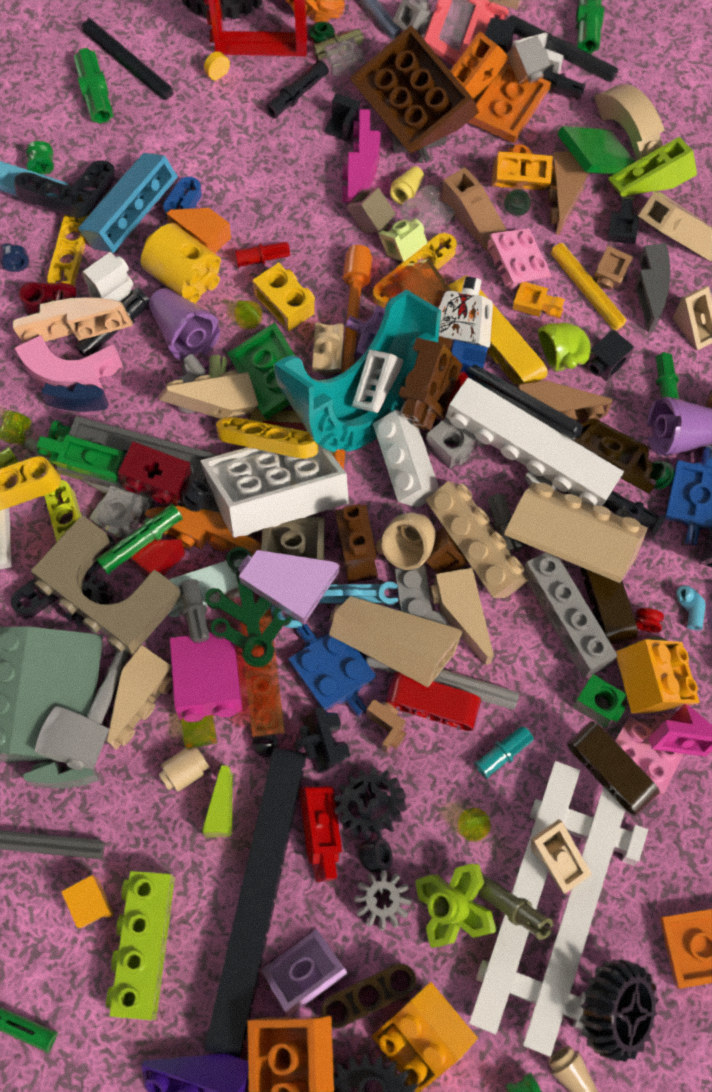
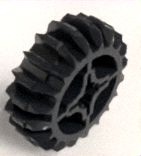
(619, 1010)

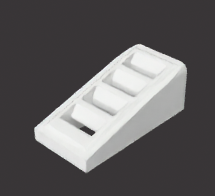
(372, 368)

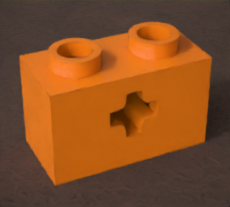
(479, 65)

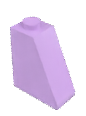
(288, 581)

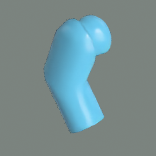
(693, 604)

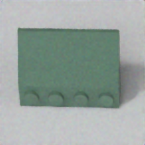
(36, 674)

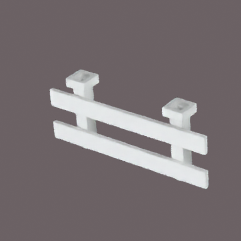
(553, 995)

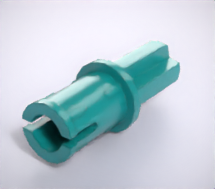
(504, 752)

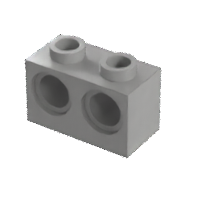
(447, 432)

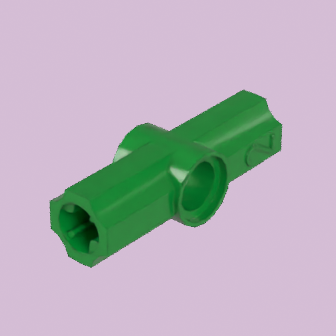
(589, 24)
(93, 86)

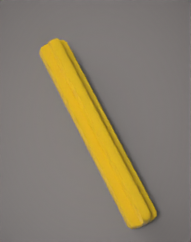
(588, 286)

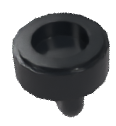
(197, 492)
(375, 855)

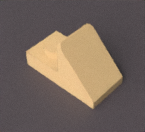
(560, 856)

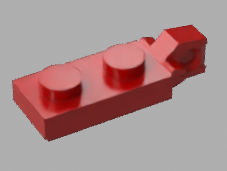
(321, 831)

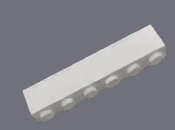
(533, 443)

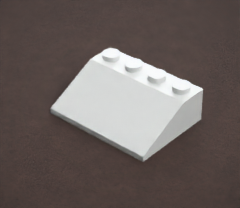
(269, 488)

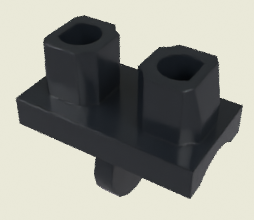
(318, 740)

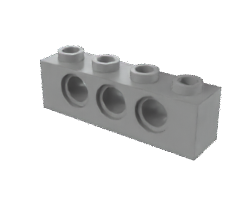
(569, 614)

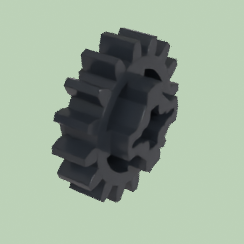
(375, 813)

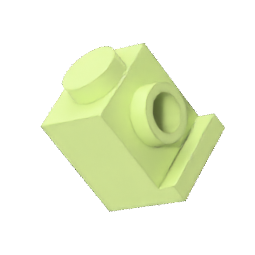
(403, 239)

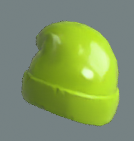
(564, 345)

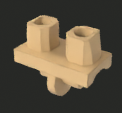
(328, 348)

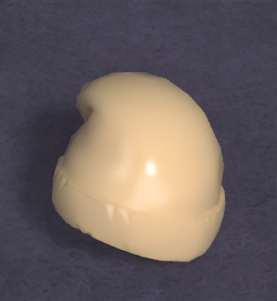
(407, 541)

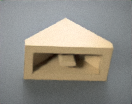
(695, 317)

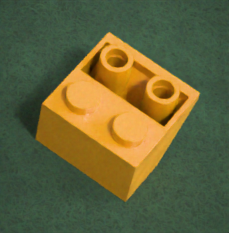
(657, 676)
(425, 1037)

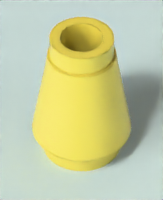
(406, 185)

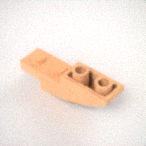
(75, 316)

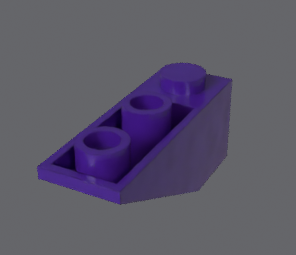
(197, 1074)

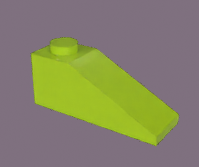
(657, 171)

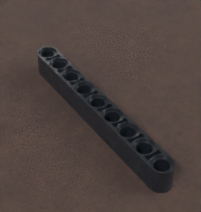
(256, 904)

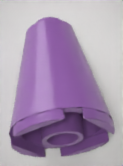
(183, 324)
(678, 426)

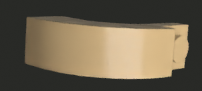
(635, 114)

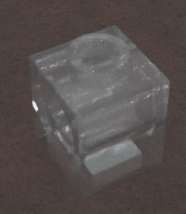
(116, 500)

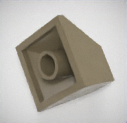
(297, 537)

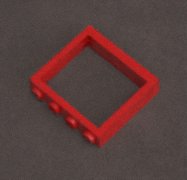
(255, 42)

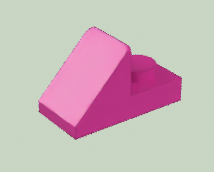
(684, 733)

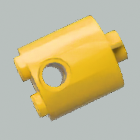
(180, 262)

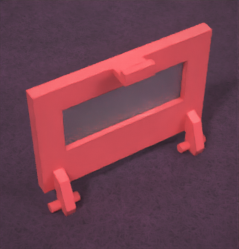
(457, 24)

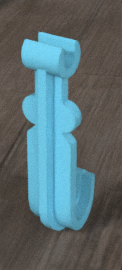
(341, 592)

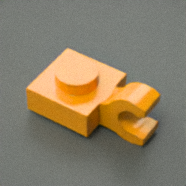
(534, 299)

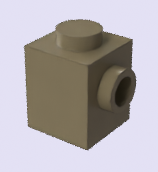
(371, 210)

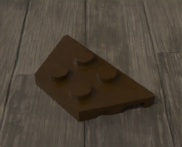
(619, 451)

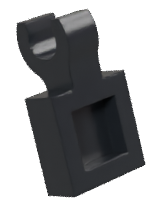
(624, 224)

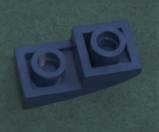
(82, 398)

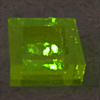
(200, 732)

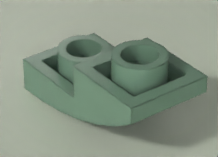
(51, 776)

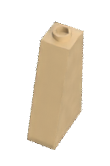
(395, 638)

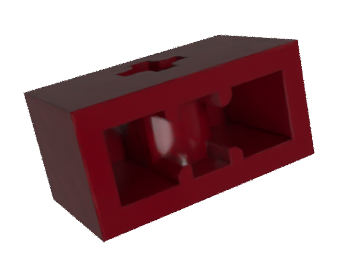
(145, 462)

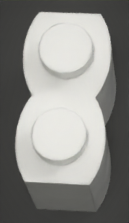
(109, 279)

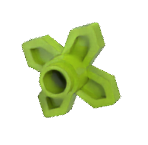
(453, 905)

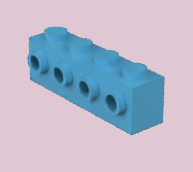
(128, 202)

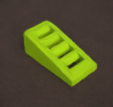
(219, 815)

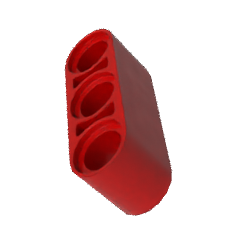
(437, 701)

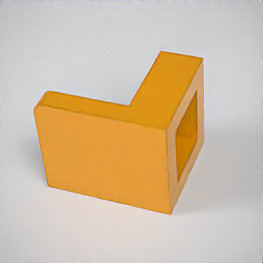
(87, 901)

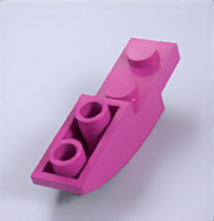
(363, 161)

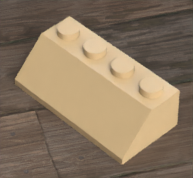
(577, 531)

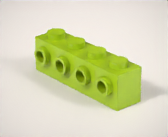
(141, 947)

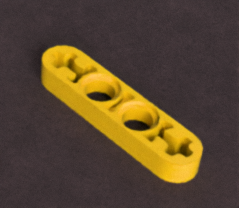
(65, 247)
(427, 251)
(266, 437)

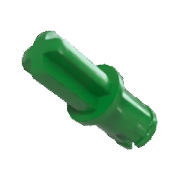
(667, 379)

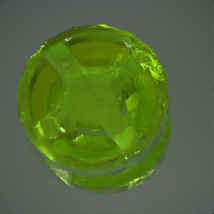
(14, 427)

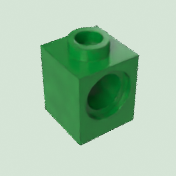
(599, 688)

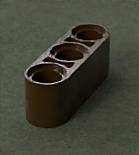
(611, 607)
(613, 768)
(381, 983)

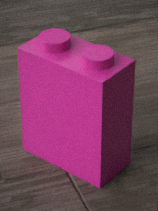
(205, 678)

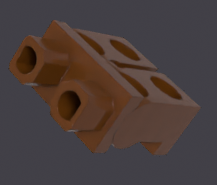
(429, 383)
(356, 543)

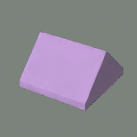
(303, 972)

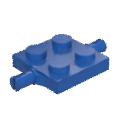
(691, 496)
(331, 671)

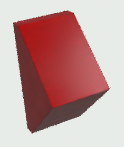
(158, 555)

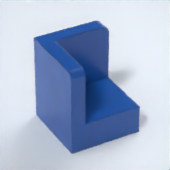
(469, 354)

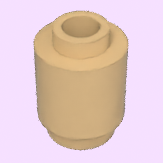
(183, 769)

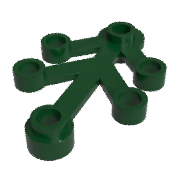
(248, 614)

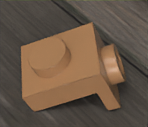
(612, 268)
(386, 717)

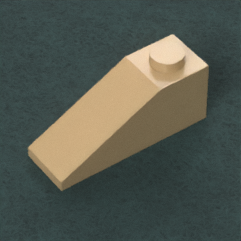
(462, 608)

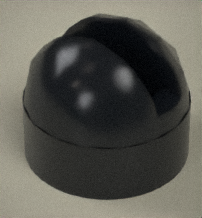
(265, 749)

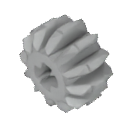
(371, 901)

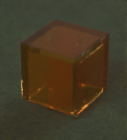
(420, 279)

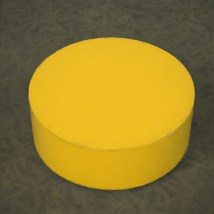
(216, 65)

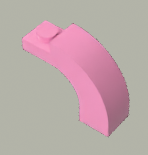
(50, 369)

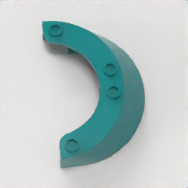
(327, 404)

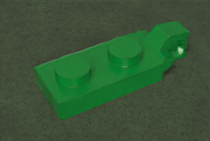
(82, 456)

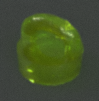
(248, 314)
(473, 825)

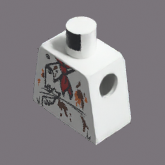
(466, 314)

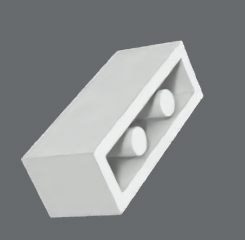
(406, 459)

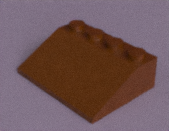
(414, 92)

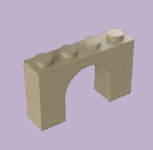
(125, 622)

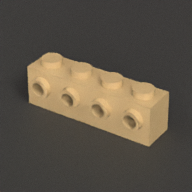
(477, 539)

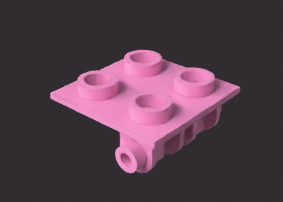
(518, 257)
(655, 763)

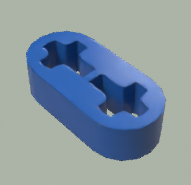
(178, 196)

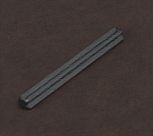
(570, 52)
(127, 59)
(526, 402)

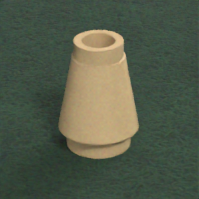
(571, 1071)

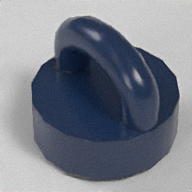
(14, 257)

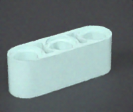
(210, 577)

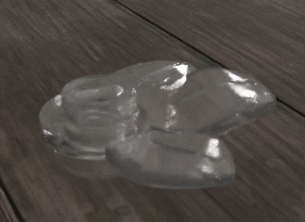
(431, 210)

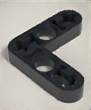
(73, 200)

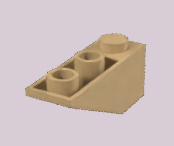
(678, 224)
(219, 397)
(138, 688)

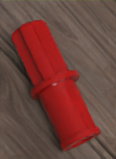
(261, 253)

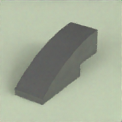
(653, 282)

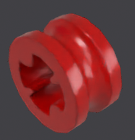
(649, 620)

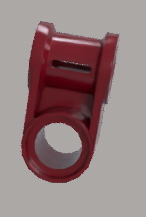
(43, 294)

